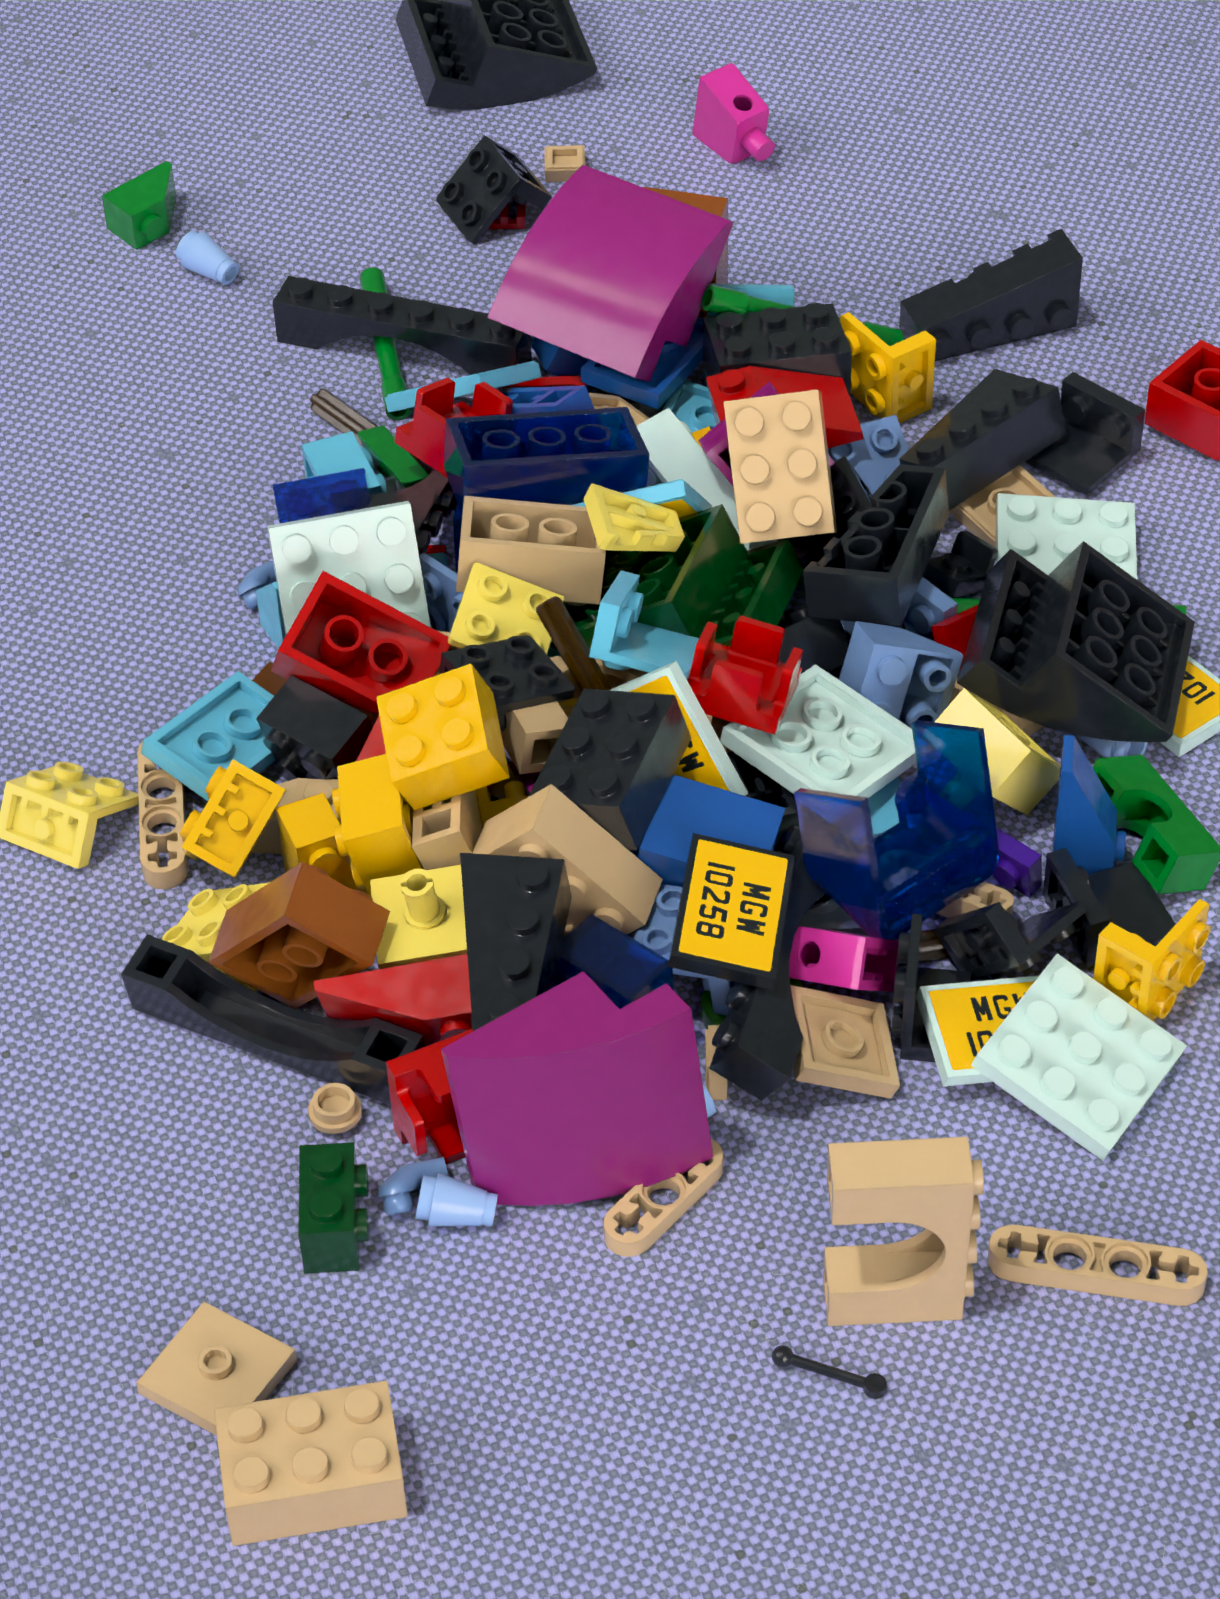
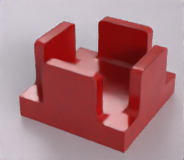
(433, 404)
(745, 679)
(424, 1102)

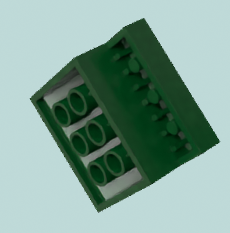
(703, 580)

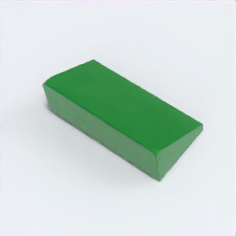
(390, 458)

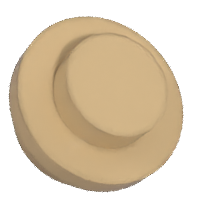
(334, 1108)

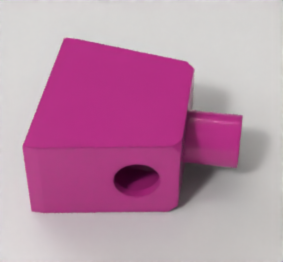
(731, 116)
(843, 959)

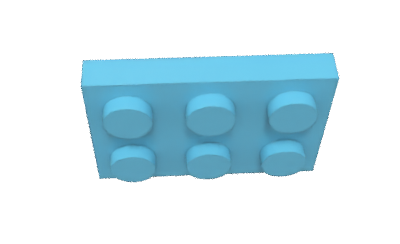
(213, 734)

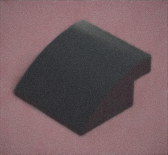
(493, 50)
(1078, 648)

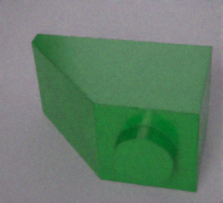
(142, 206)

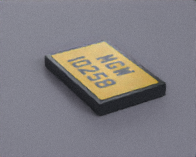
(732, 911)

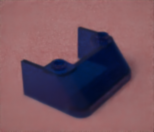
(926, 860)

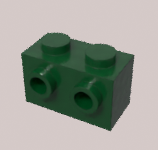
(329, 1207)

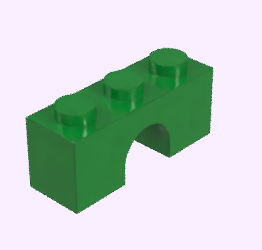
(1175, 846)

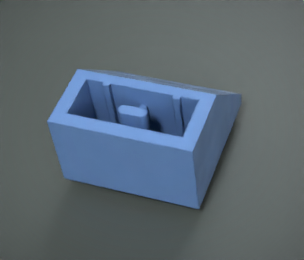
(901, 671)

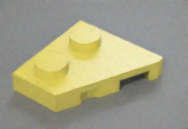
(631, 523)

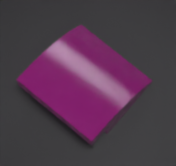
(612, 272)
(579, 1096)

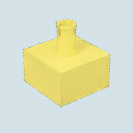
(1017, 765)
(423, 917)

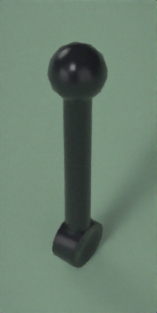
(873, 1385)

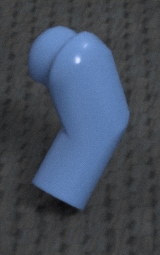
(254, 580)
(406, 1179)

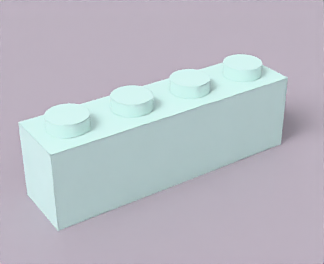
(679, 456)

